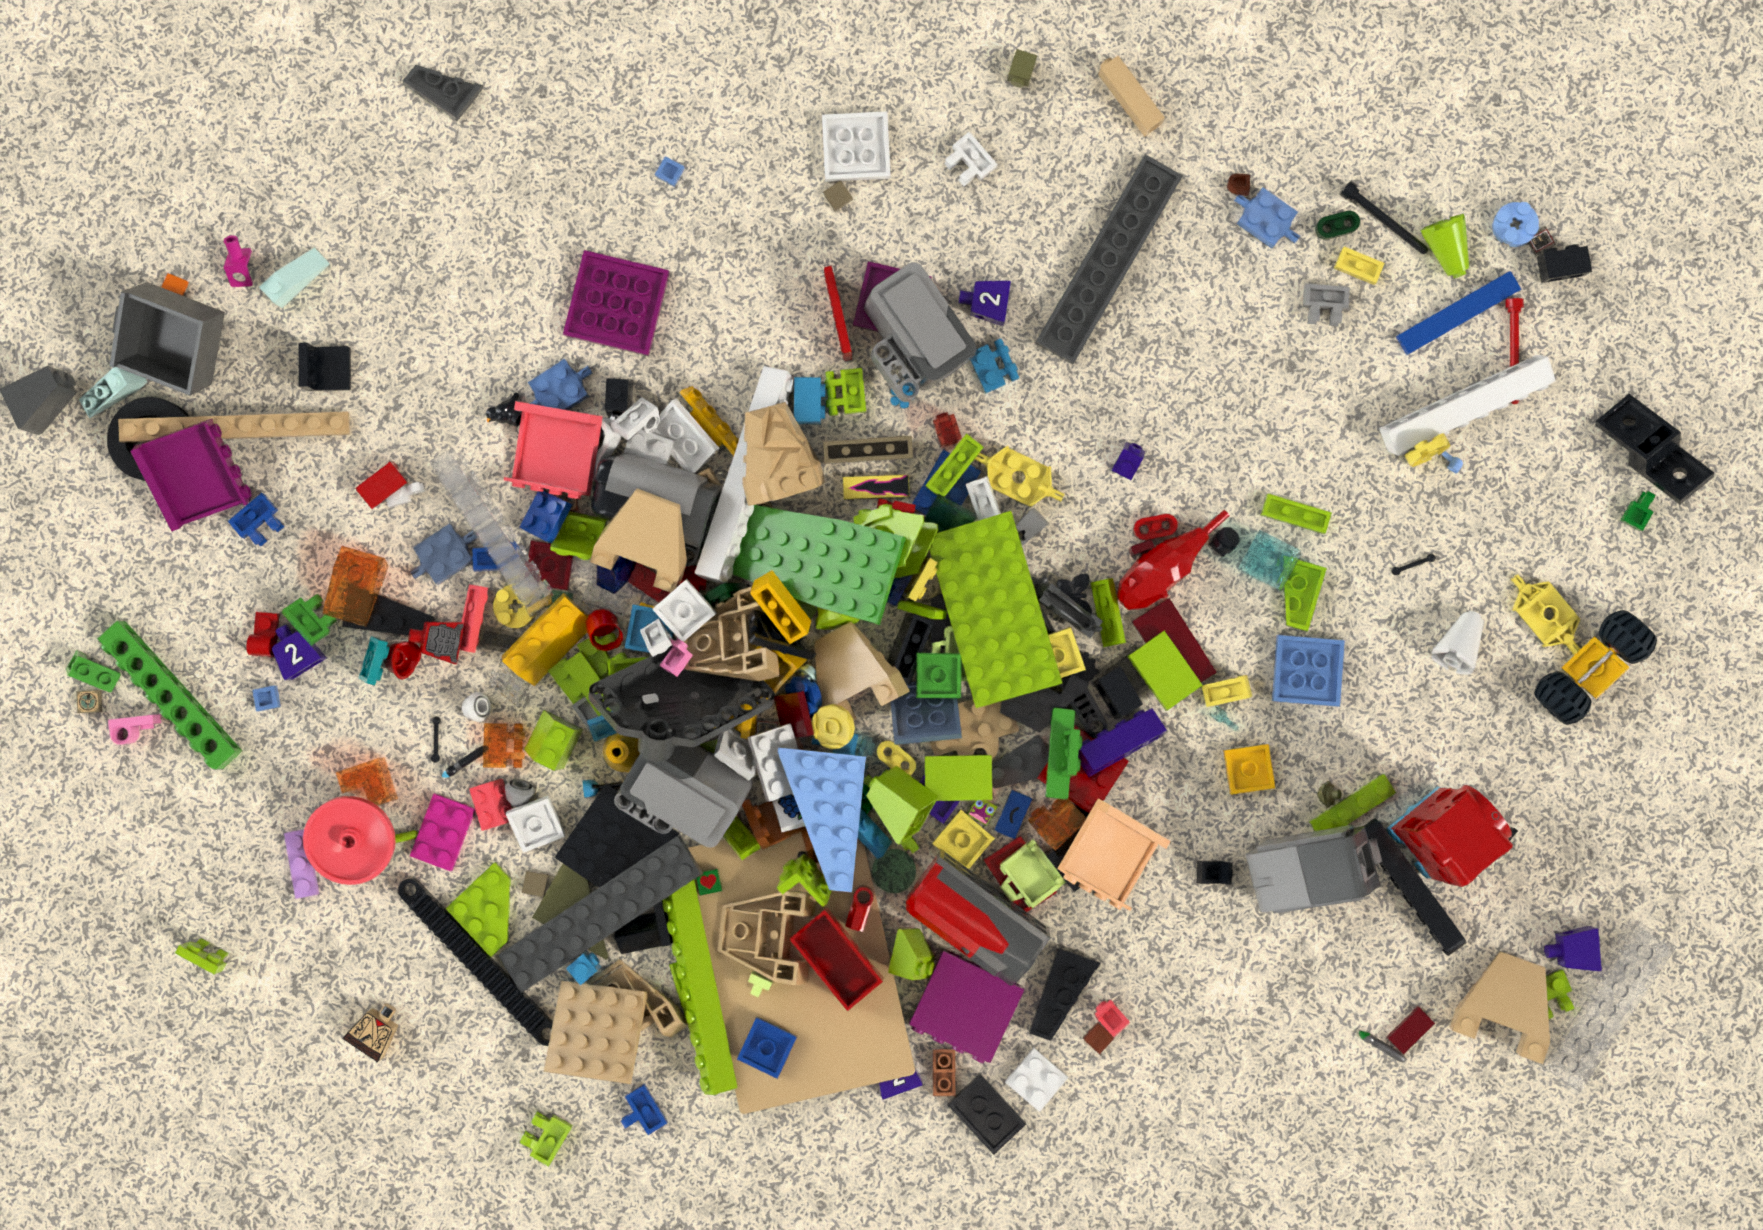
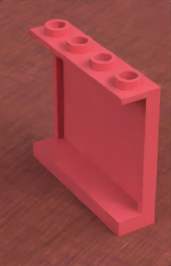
(556, 450)

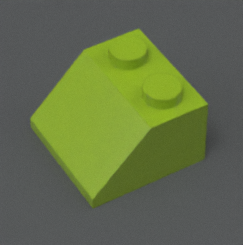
(911, 955)

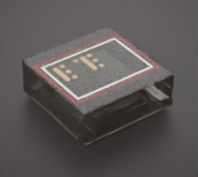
(1541, 241)
(765, 724)

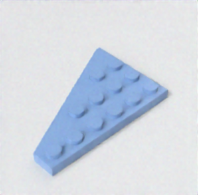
(829, 801)

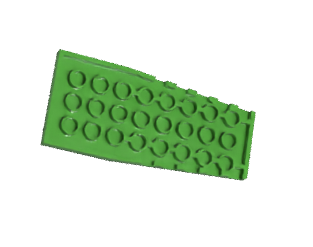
(822, 560)

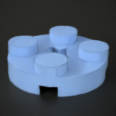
(1510, 235)

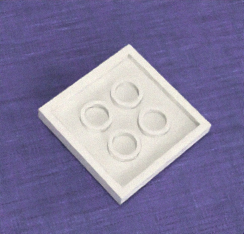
(856, 146)

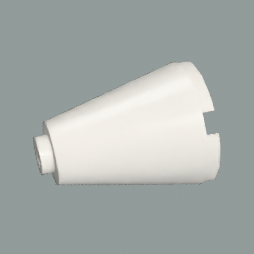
(1460, 644)

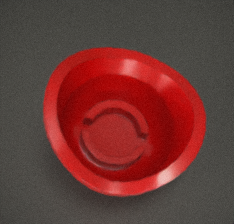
(396, 659)

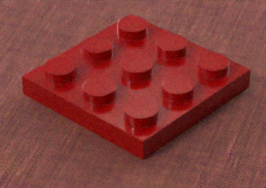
(1086, 790)

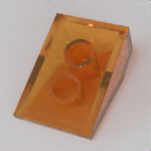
(354, 585)

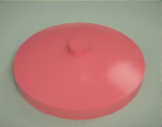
(349, 840)

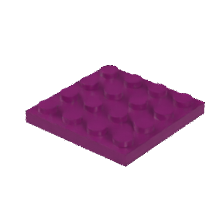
(616, 303)

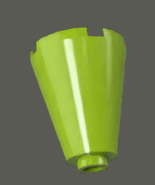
(1449, 244)

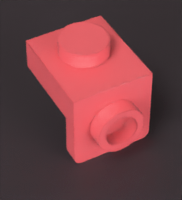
(1111, 1017)

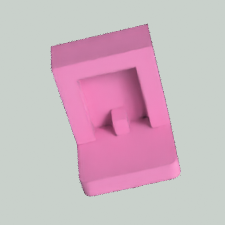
(676, 658)

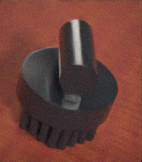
(1225, 541)

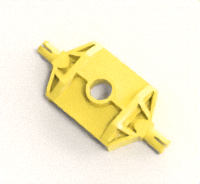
(1037, 477)
(1531, 604)

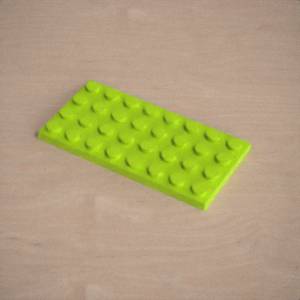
(994, 610)

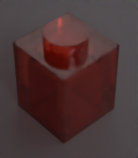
(946, 429)

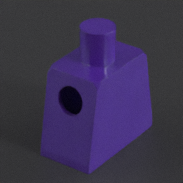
(1577, 949)

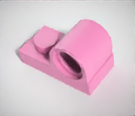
(132, 725)

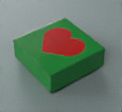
(709, 882)

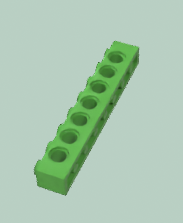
(112, 643)

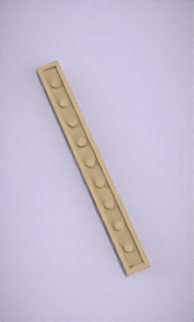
(241, 425)

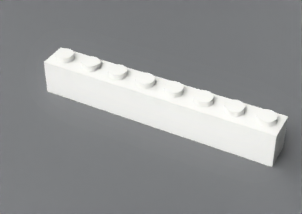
(1468, 404)

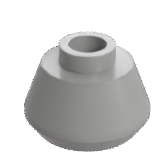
(519, 792)

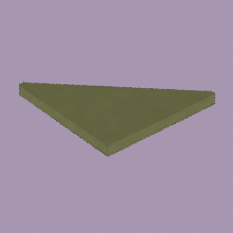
(564, 892)

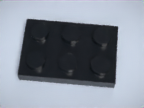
(986, 1113)

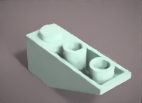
(110, 390)

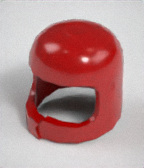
(601, 623)

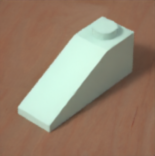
(293, 277)

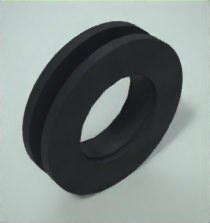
(139, 408)

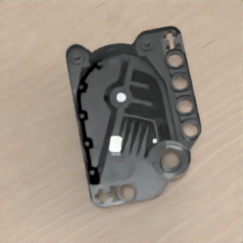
(674, 709)

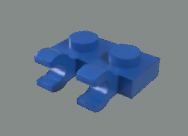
(253, 516)

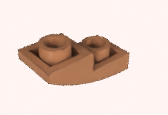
(944, 1072)

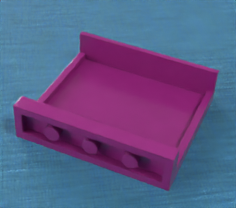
(191, 473)
(966, 1007)

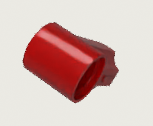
(859, 910)

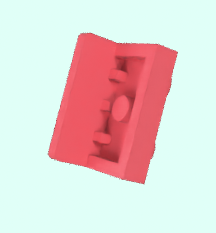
(490, 804)

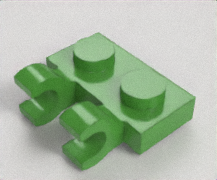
(306, 622)

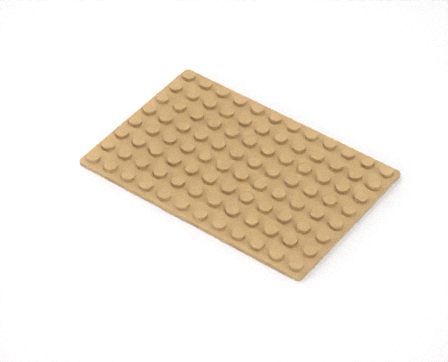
(832, 1045)

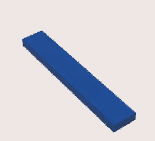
(1458, 313)

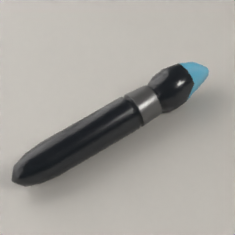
(452, 770)

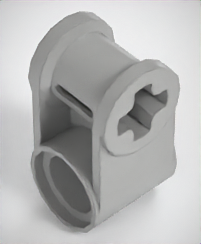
(1031, 525)

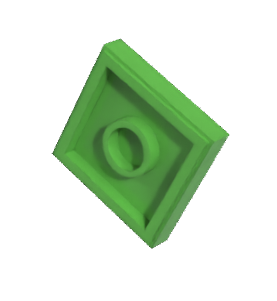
(938, 675)

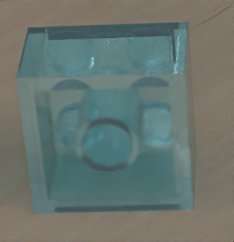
(1270, 560)

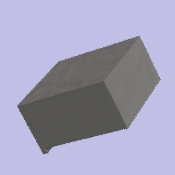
(166, 338)

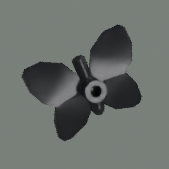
(1074, 589)

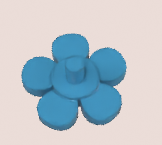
(895, 400)

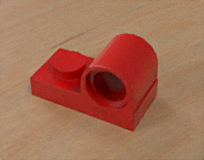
(264, 635)

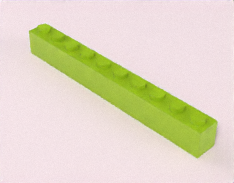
(699, 991)

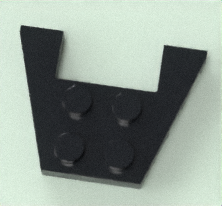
(1036, 707)

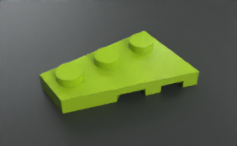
(1302, 593)

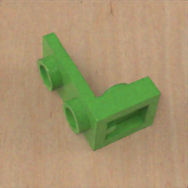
(92, 672)

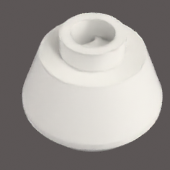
(476, 707)

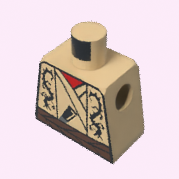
(373, 1032)

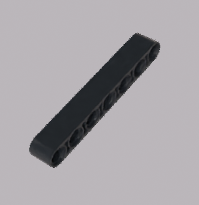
(1415, 890)

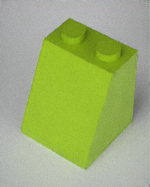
(552, 741)
(900, 802)

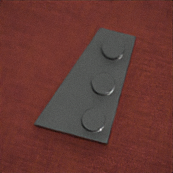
(444, 92)
(1020, 764)

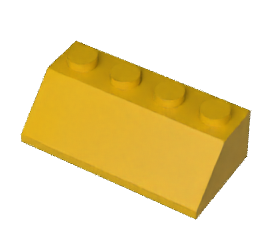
(547, 640)

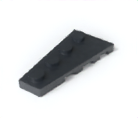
(393, 618)

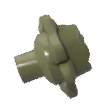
(1328, 794)

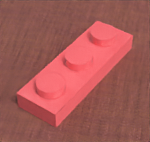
(473, 617)

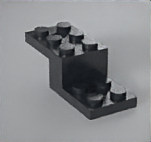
(1654, 449)

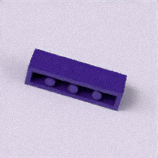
(1120, 742)

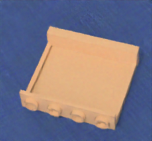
(1110, 854)

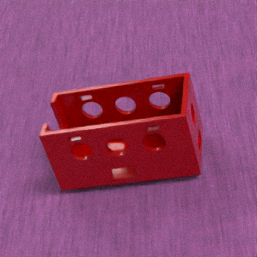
(837, 959)

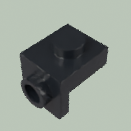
(1214, 872)

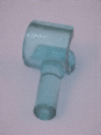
(1222, 717)

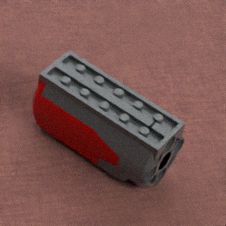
(977, 919)

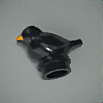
(505, 412)

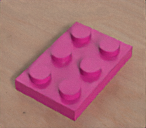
(442, 832)

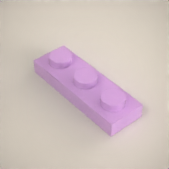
(302, 872)

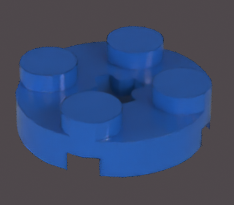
(810, 689)

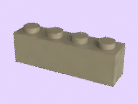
(868, 449)

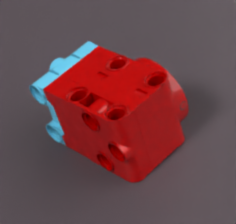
(1453, 834)

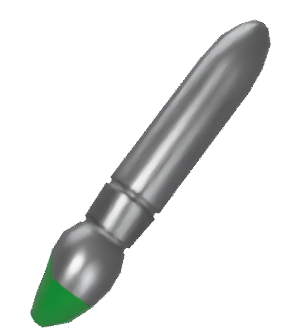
(1369, 1038)

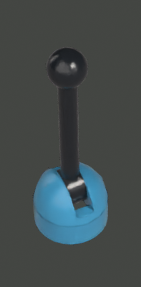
(591, 787)

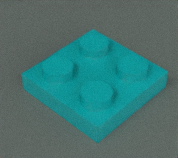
(375, 653)

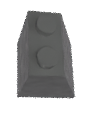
(38, 398)

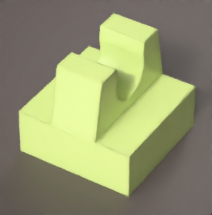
(760, 982)

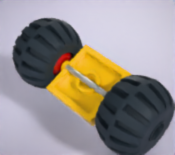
(1595, 667)

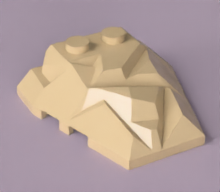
(777, 456)

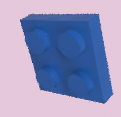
(545, 516)
(767, 1047)

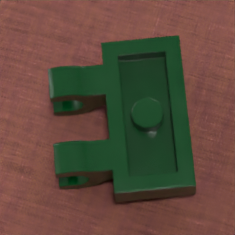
(723, 592)

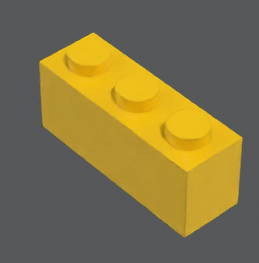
(780, 607)

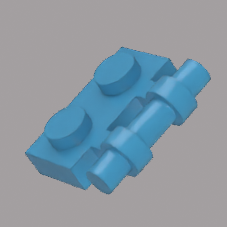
(987, 368)

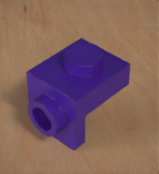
(1129, 460)

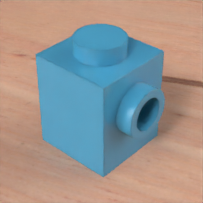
(584, 967)

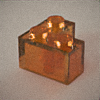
(373, 777)
(1057, 823)

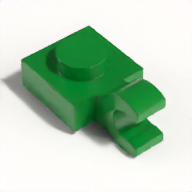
(1638, 514)

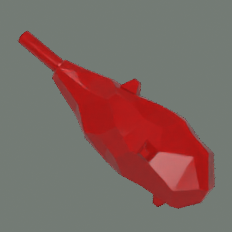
(1163, 567)

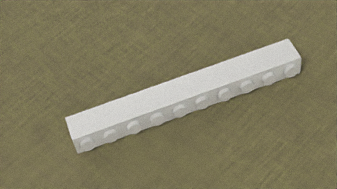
(732, 509)

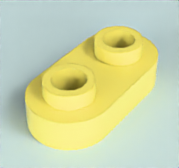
(896, 758)

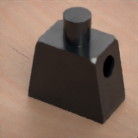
(618, 396)

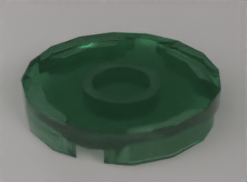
(894, 862)

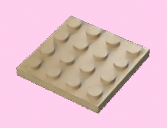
(596, 1032)

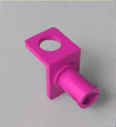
(237, 262)

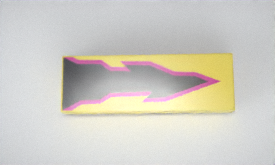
(876, 487)

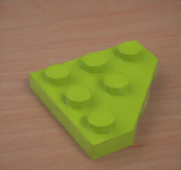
(485, 909)

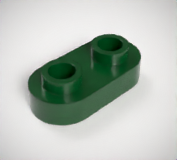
(1336, 225)

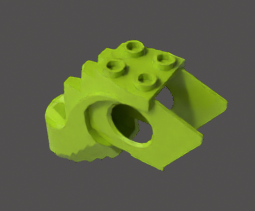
(918, 540)

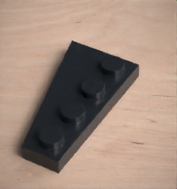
(1061, 991)

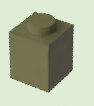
(1021, 68)

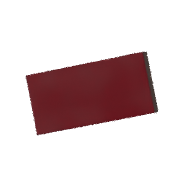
(1410, 1030)

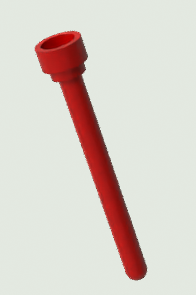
(1514, 307)

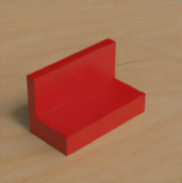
(381, 485)

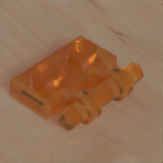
(495, 745)

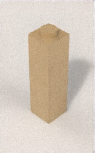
(1130, 95)

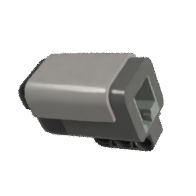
(624, 473)

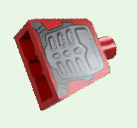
(439, 640)

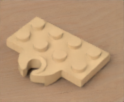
(979, 729)

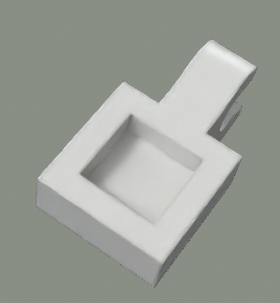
(402, 495)

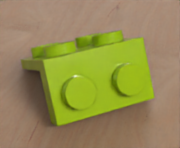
(578, 535)
(806, 872)

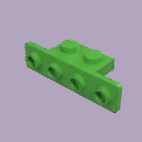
(1063, 753)

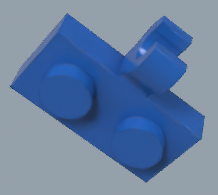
(644, 1109)

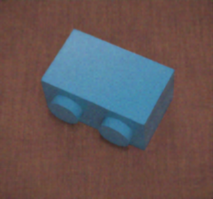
(808, 400)

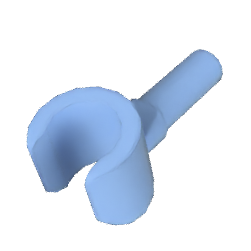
(1455, 463)

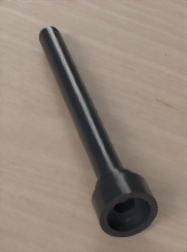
(1352, 193)

